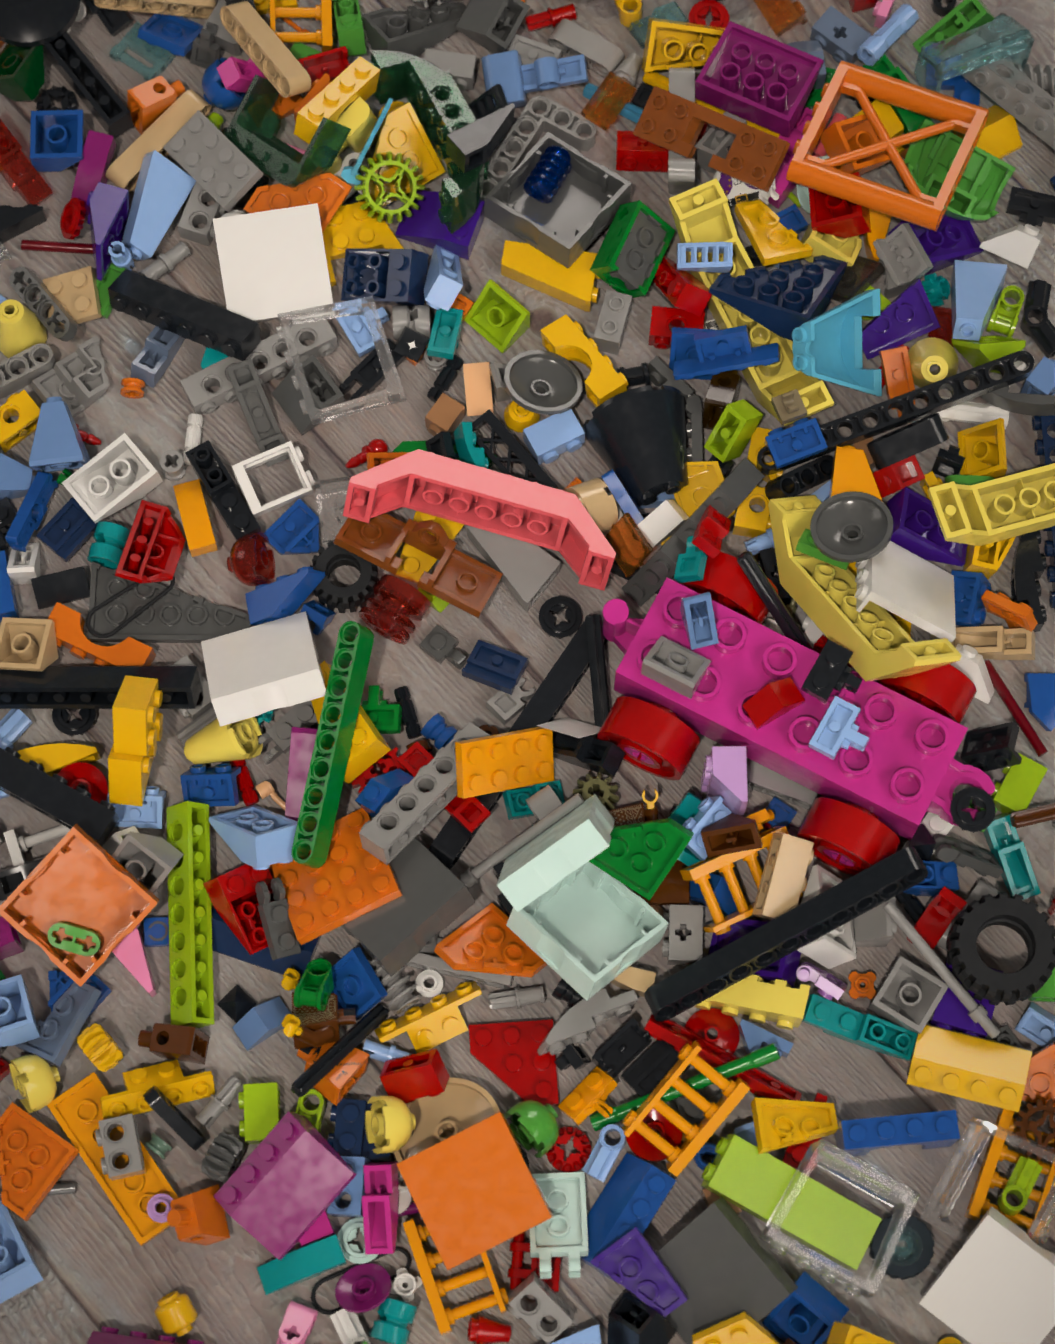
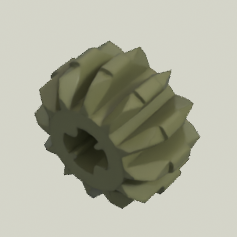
(605, 790)

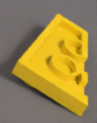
(768, 236)
(416, 561)
(791, 1122)

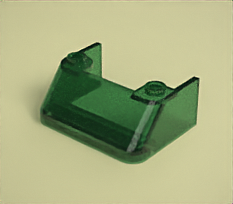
(255, 133)

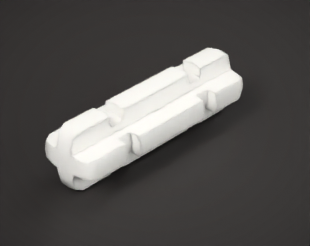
(193, 434)

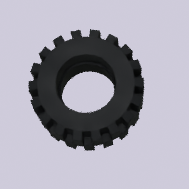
(349, 596)

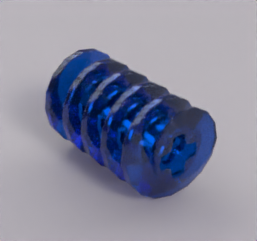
(548, 174)

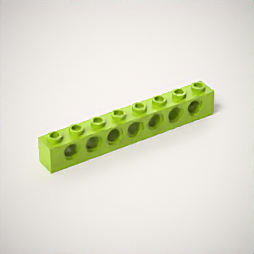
(190, 917)

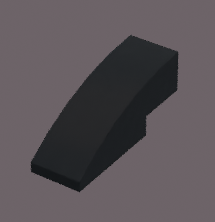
(588, 753)

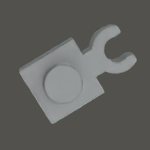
(508, 706)

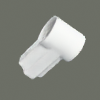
(348, 1327)

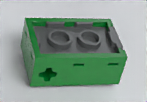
(632, 249)

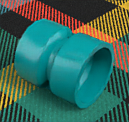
(109, 543)
(393, 1321)

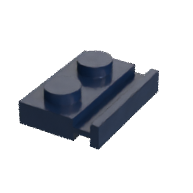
(67, 530)
(495, 667)

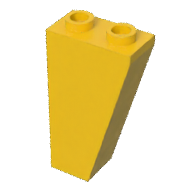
(544, 274)

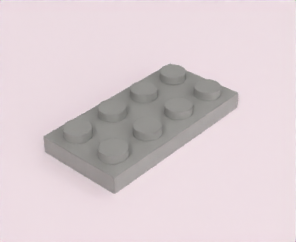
(213, 160)

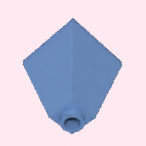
(57, 439)
(14, 478)

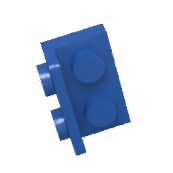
(795, 442)
(968, 594)
(211, 785)

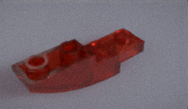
(19, 171)

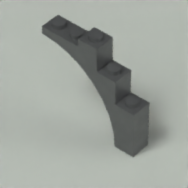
(663, 563)

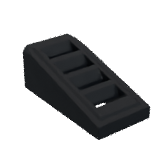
(484, 103)

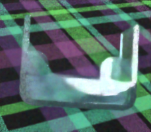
(973, 50)

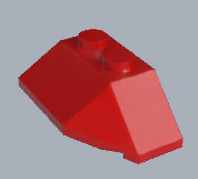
(151, 546)

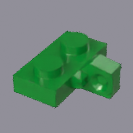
(383, 715)

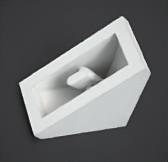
(662, 522)
(24, 565)

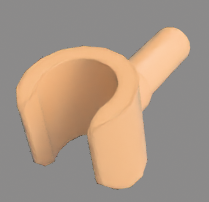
(265, 789)

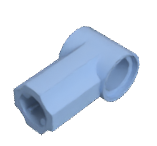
(12, 727)
(603, 1155)

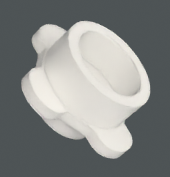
(404, 1277)

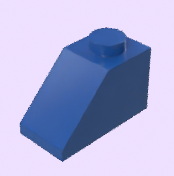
(382, 790)

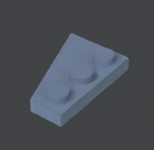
(63, 1024)

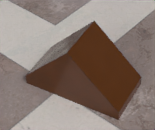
(731, 835)

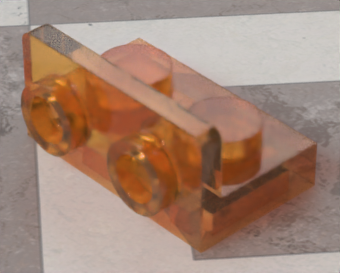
(782, 14)
(608, 101)

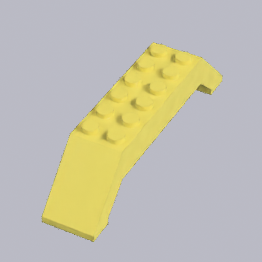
(705, 217)
(996, 507)
(828, 597)

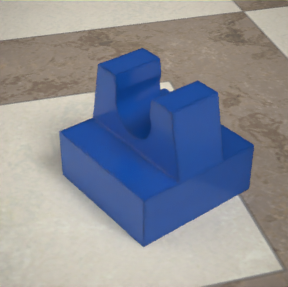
(318, 614)

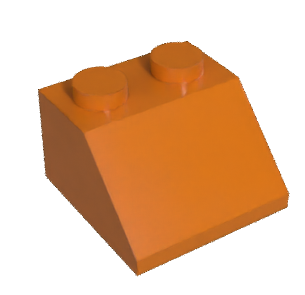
(849, 136)

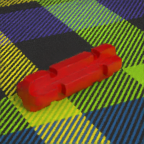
(245, 783)

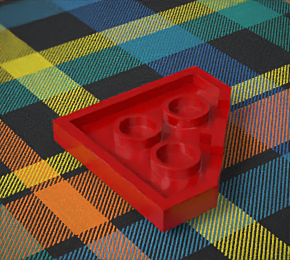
(513, 1058)

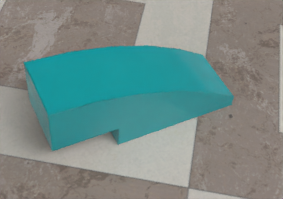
(1012, 857)
(302, 1264)

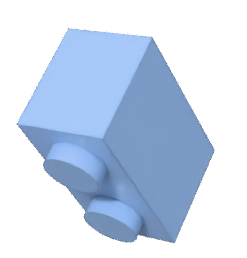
(554, 436)

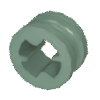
(158, 1146)

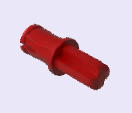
(550, 17)

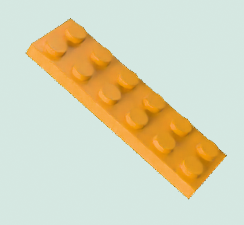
(78, 1115)

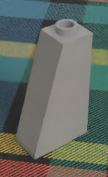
(524, 566)

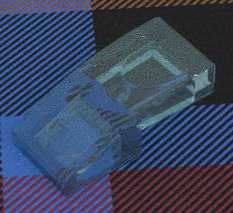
(668, 12)

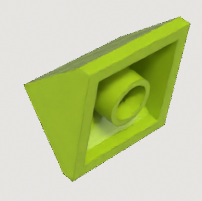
(498, 317)
(987, 348)

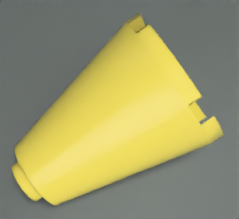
(19, 328)
(930, 352)
(224, 743)

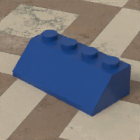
(625, 1203)

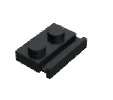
(651, 1068)

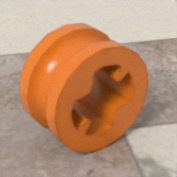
(132, 388)

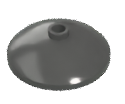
(542, 382)
(849, 516)

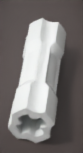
(974, 413)

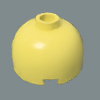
(34, 1080)
(388, 1124)

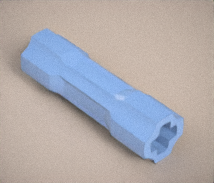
(894, 28)

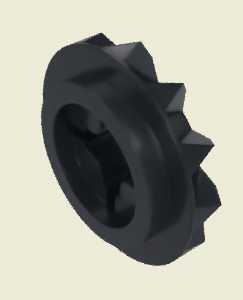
(67, 98)
(556, 606)
(74, 727)
(980, 800)

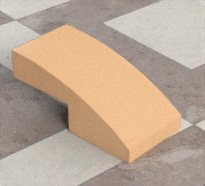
(477, 388)

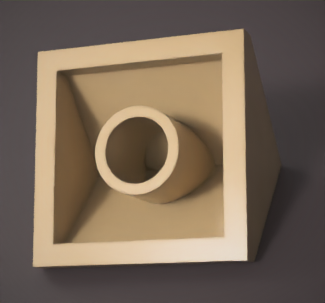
(27, 644)

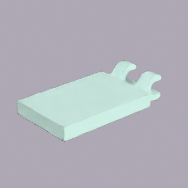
(567, 1231)

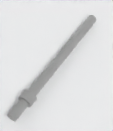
(471, 876)
(976, 1011)

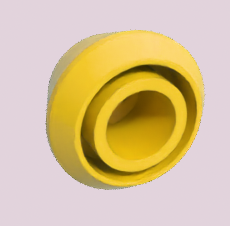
(519, 418)

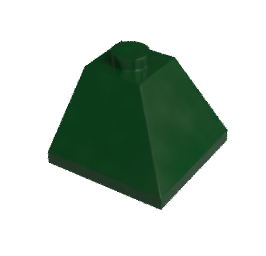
(21, 72)

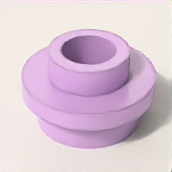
(152, 1204)

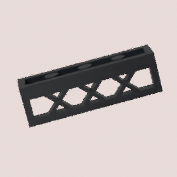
(514, 449)

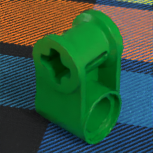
(315, 985)

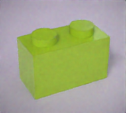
(733, 430)
(1018, 785)
(261, 1110)

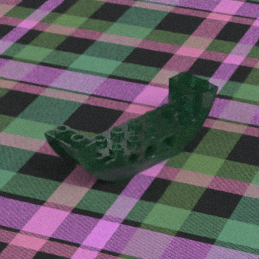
(441, 110)

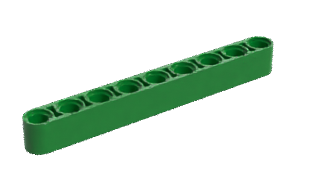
(336, 757)

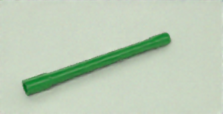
(753, 1060)

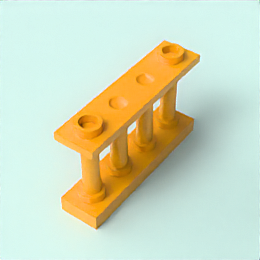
(321, 12)
(700, 874)
(695, 1135)
(990, 1178)
(436, 1289)

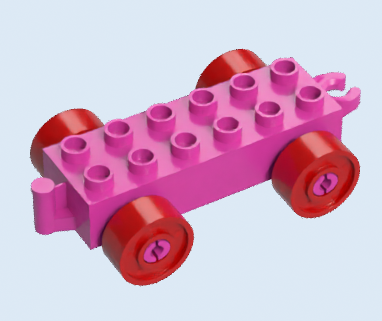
(868, 793)

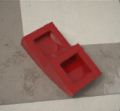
(711, 531)

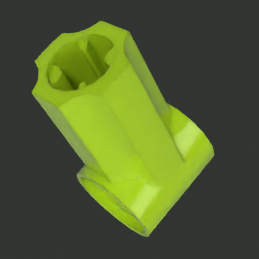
(1020, 1184)

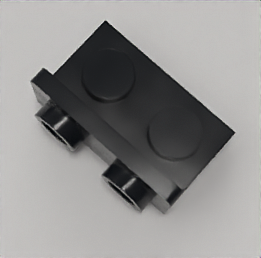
(992, 747)

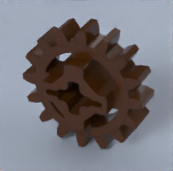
(1031, 1126)

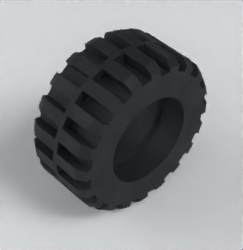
(1021, 918)

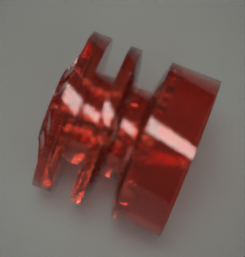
(396, 607)

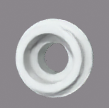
(429, 992)

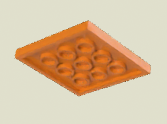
(342, 888)

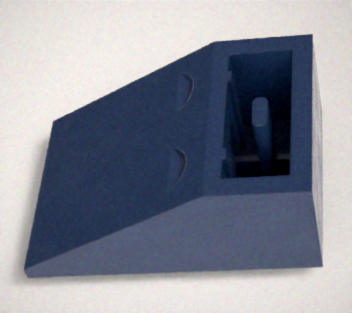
(388, 275)

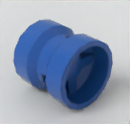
(437, 730)

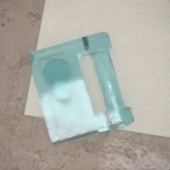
(153, 54)

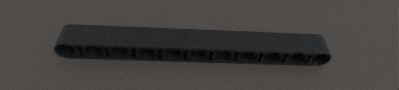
(909, 412)
(540, 709)
(786, 934)

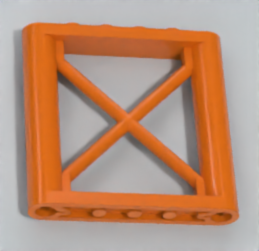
(865, 83)

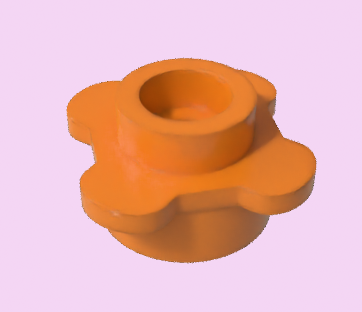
(856, 991)

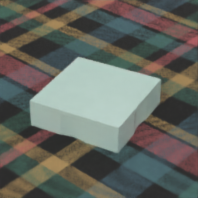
(556, 853)
(588, 928)

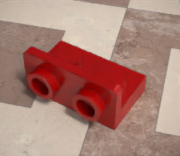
(639, 154)

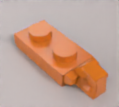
(897, 372)

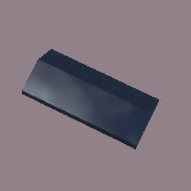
(228, 944)

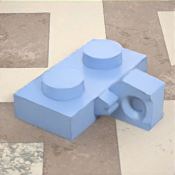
(358, 332)
(838, 730)

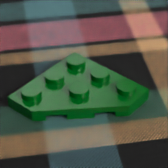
(643, 853)

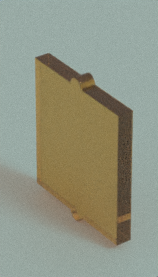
(628, 544)

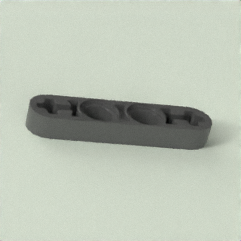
(43, 303)

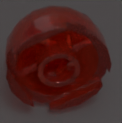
(251, 560)

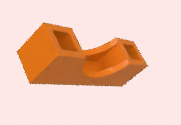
(70, 634)

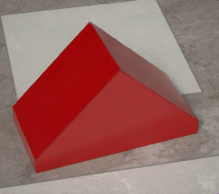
(773, 702)

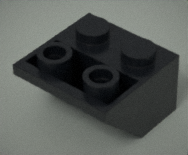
(637, 1323)

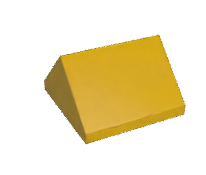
(999, 134)
(984, 449)

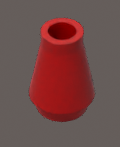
(487, 1331)

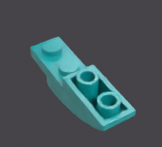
(859, 1028)

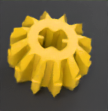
(99, 1047)

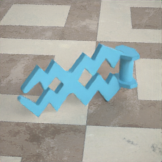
(350, 172)

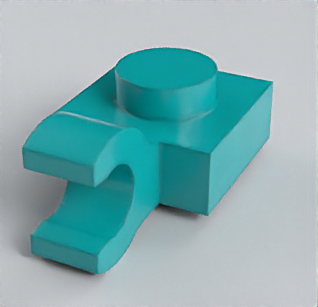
(691, 564)

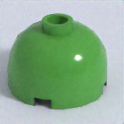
(534, 1125)

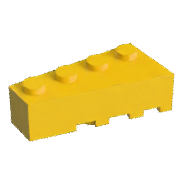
(678, 44)
(367, 741)

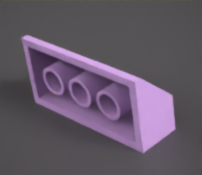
(727, 776)

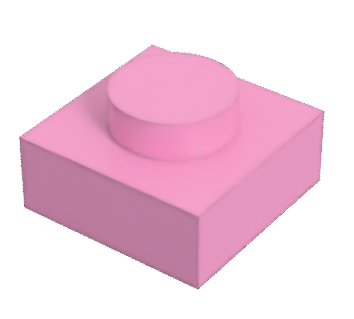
(882, 11)

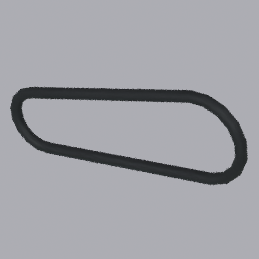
(130, 618)
(327, 1312)

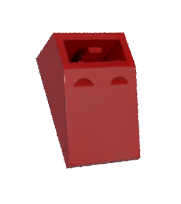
(236, 902)

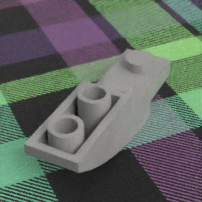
(584, 1017)

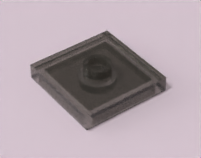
(857, 278)

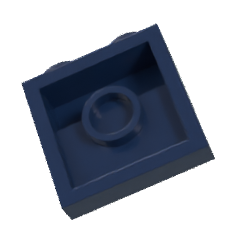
(350, 1131)

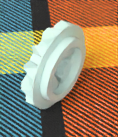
(348, 1233)

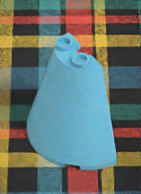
(832, 345)

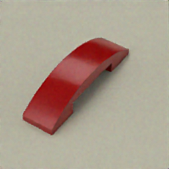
(466, 811)

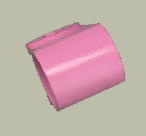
(296, 1324)

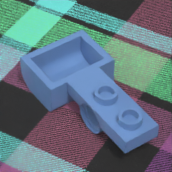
(543, 74)

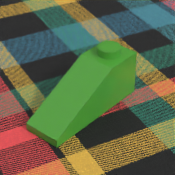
(962, 18)

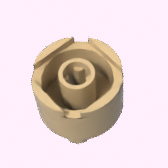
(597, 502)

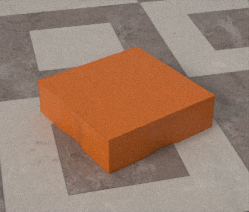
(81, 887)
(474, 1190)

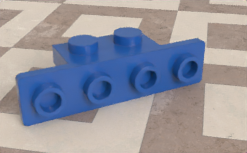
(723, 352)

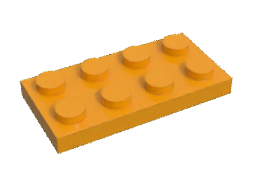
(504, 761)

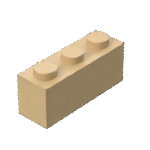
(783, 875)

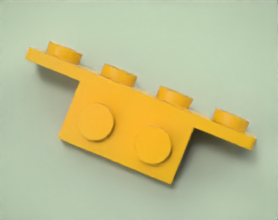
(432, 1022)
(167, 1078)

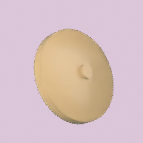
(446, 1115)

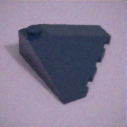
(784, 295)

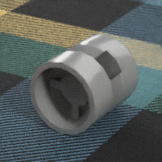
(415, 318)

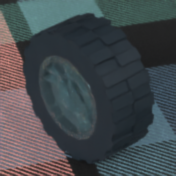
(918, 1252)

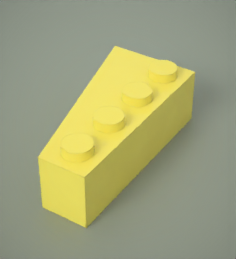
(762, 1001)

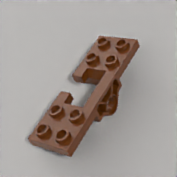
(677, 122)
(456, 577)

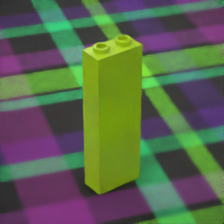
(817, 1217)

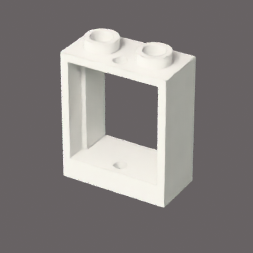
(295, 456)

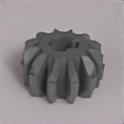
(223, 1157)

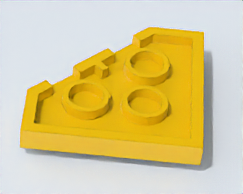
(404, 134)

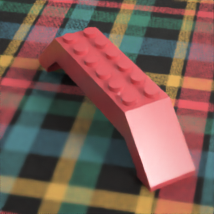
(486, 502)

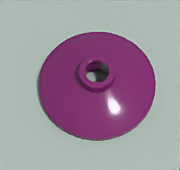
(363, 1288)

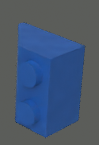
(56, 139)
(806, 1313)

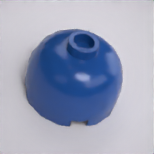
(215, 90)

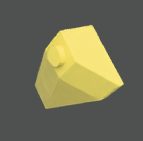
(832, 246)

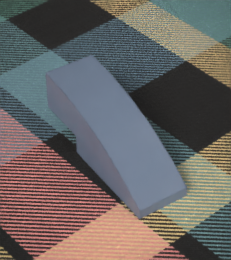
(156, 356)

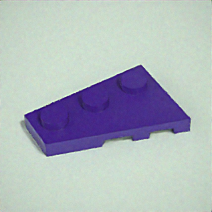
(900, 321)
(641, 1271)

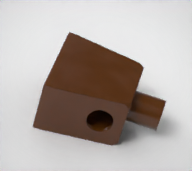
(176, 1042)

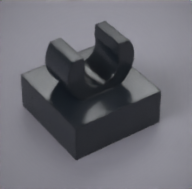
(442, 445)
(948, 462)
(574, 1057)

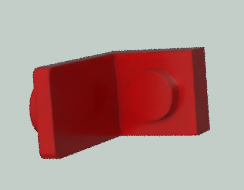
(938, 916)

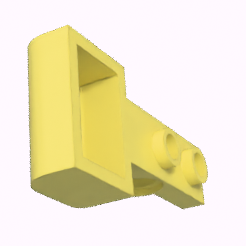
(361, 122)

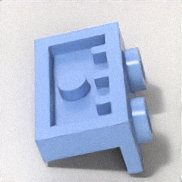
(710, 812)
(145, 816)

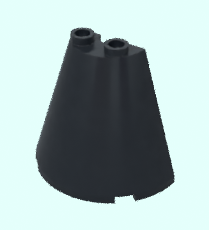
(642, 440)

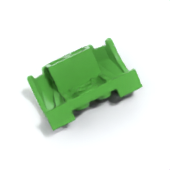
(979, 185)

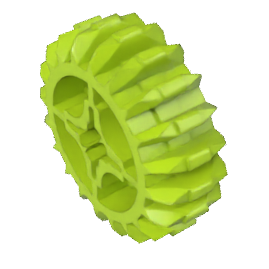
(399, 195)

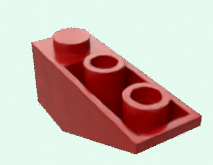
(681, 287)
(898, 476)

